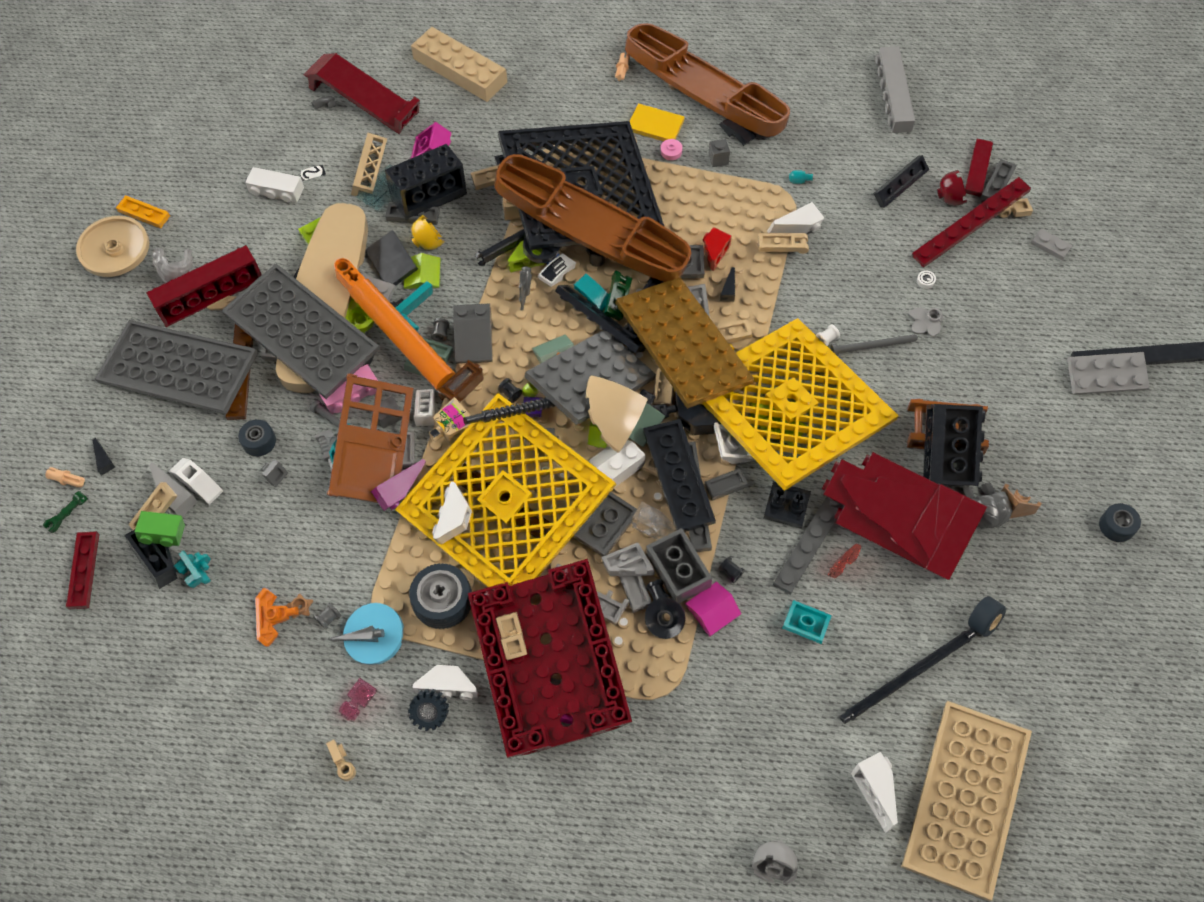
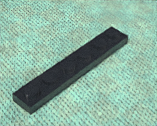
(596, 315)

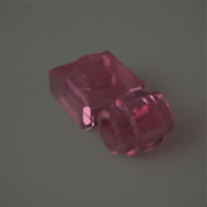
(360, 695)

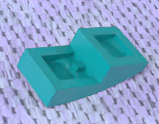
(592, 291)

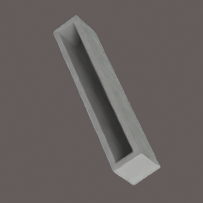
(895, 89)

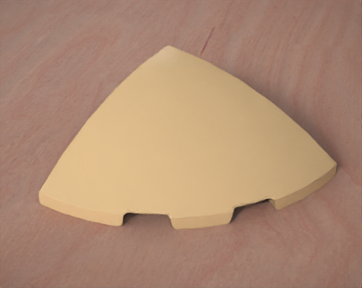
(613, 410)

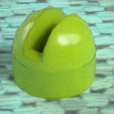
(529, 390)

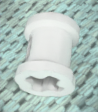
(829, 335)

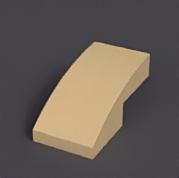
(511, 635)

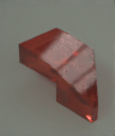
(847, 557)

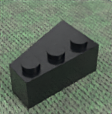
(155, 559)

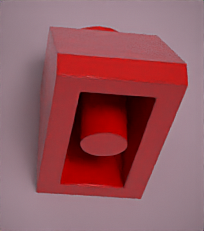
(715, 246)

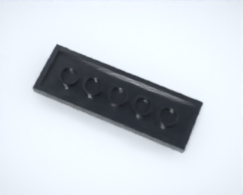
(679, 476)

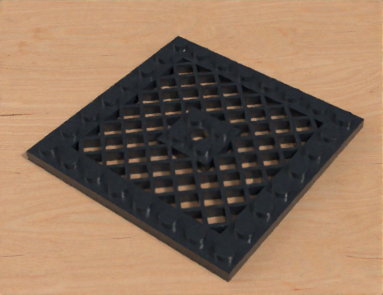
(618, 134)

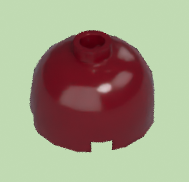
(952, 189)

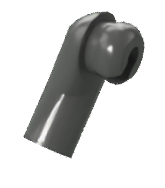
(323, 101)

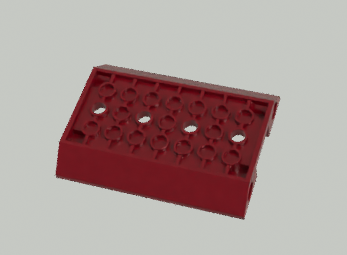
(579, 651)

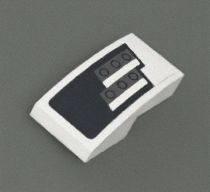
(556, 269)

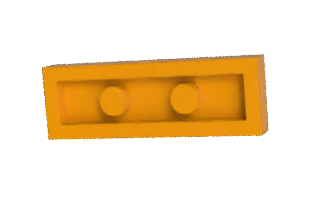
(143, 211)

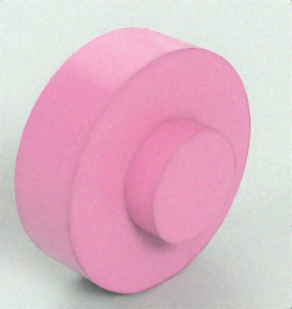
(671, 149)

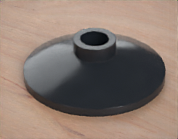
(655, 618)

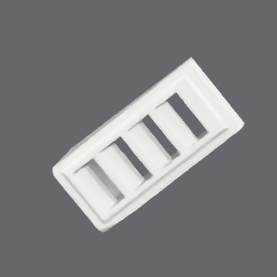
(424, 418)

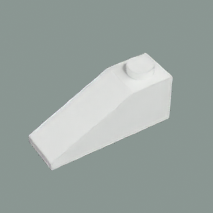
(799, 221)

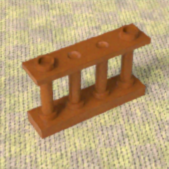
(917, 439)

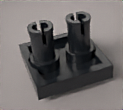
(787, 506)

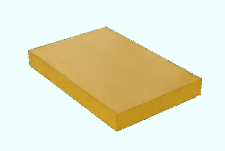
(656, 123)

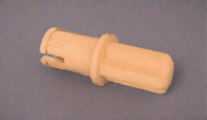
(622, 66)
(64, 477)

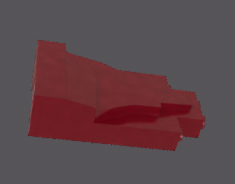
(904, 512)

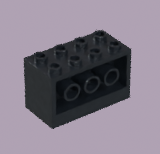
(426, 181)
(940, 441)

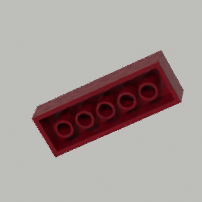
(204, 286)

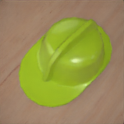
(358, 317)

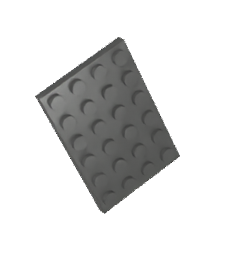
(566, 375)

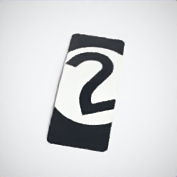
(312, 172)

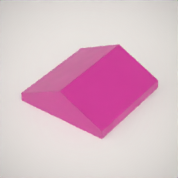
(713, 608)

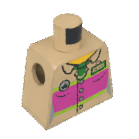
(449, 422)

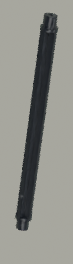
(911, 673)

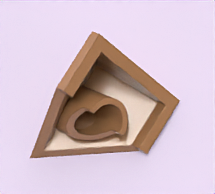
(1020, 504)

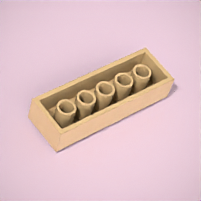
(459, 64)

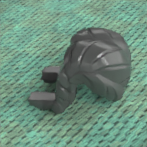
(998, 506)

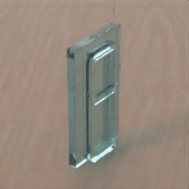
(380, 192)

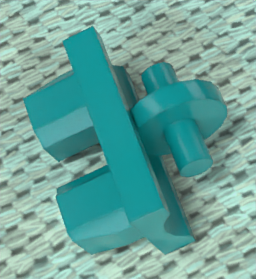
(197, 565)

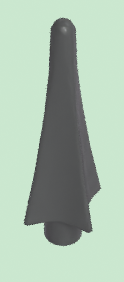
(367, 634)

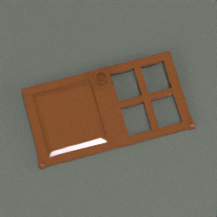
(366, 455)

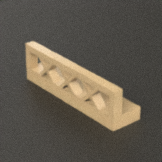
(363, 164)

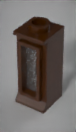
(462, 382)

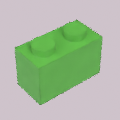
(159, 528)

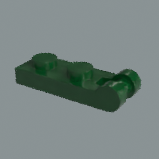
(616, 291)

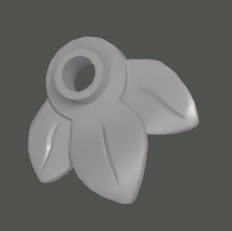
(924, 321)

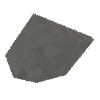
(473, 333)

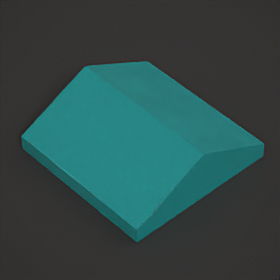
(807, 622)

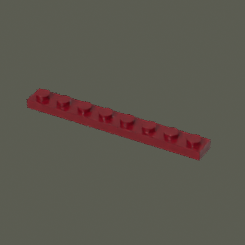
(971, 222)

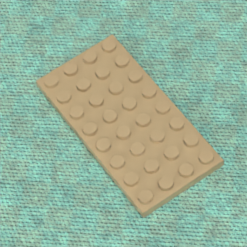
(967, 801)

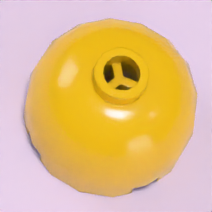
(425, 234)

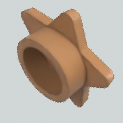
(299, 600)

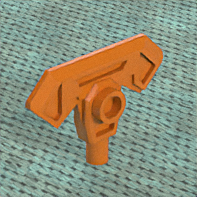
(270, 615)

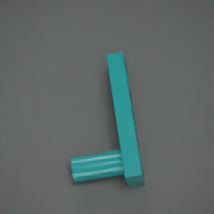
(414, 301)

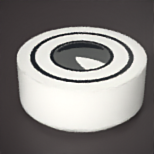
(926, 279)

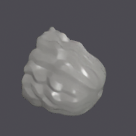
(170, 271)

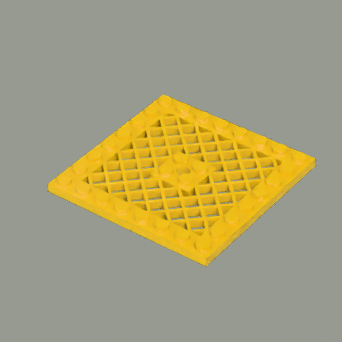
(791, 470)
(561, 531)

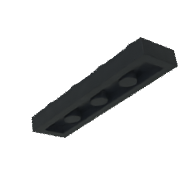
(901, 181)

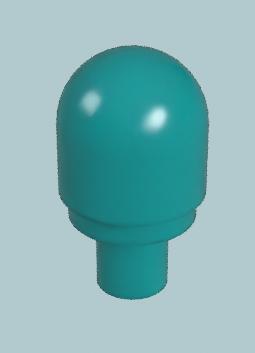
(799, 177)

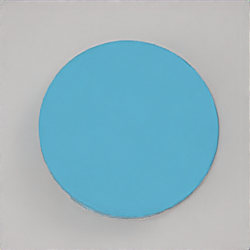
(380, 617)

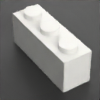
(274, 185)

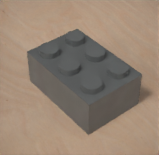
(678, 566)

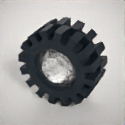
(428, 709)

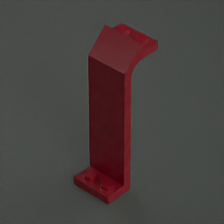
(362, 91)

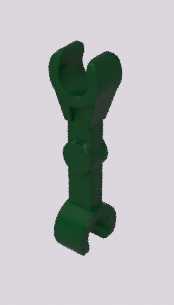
(78, 499)

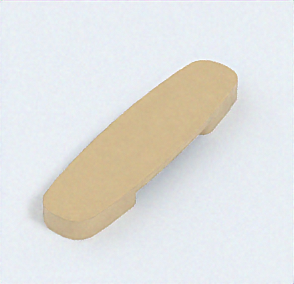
(338, 235)

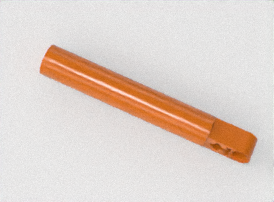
(393, 324)

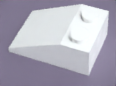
(877, 785)

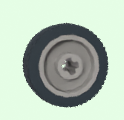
(440, 596)

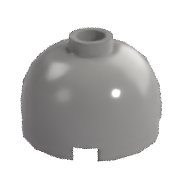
(776, 861)

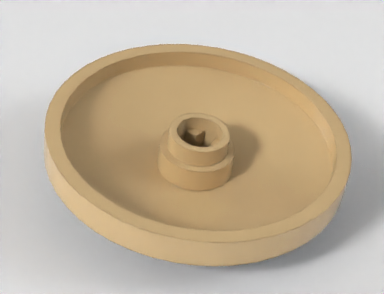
(112, 246)

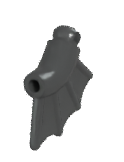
(525, 284)

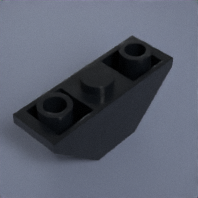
(696, 419)

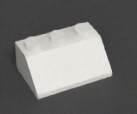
(619, 465)

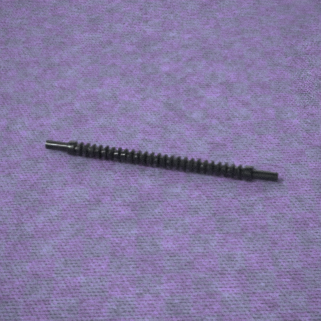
(487, 415)

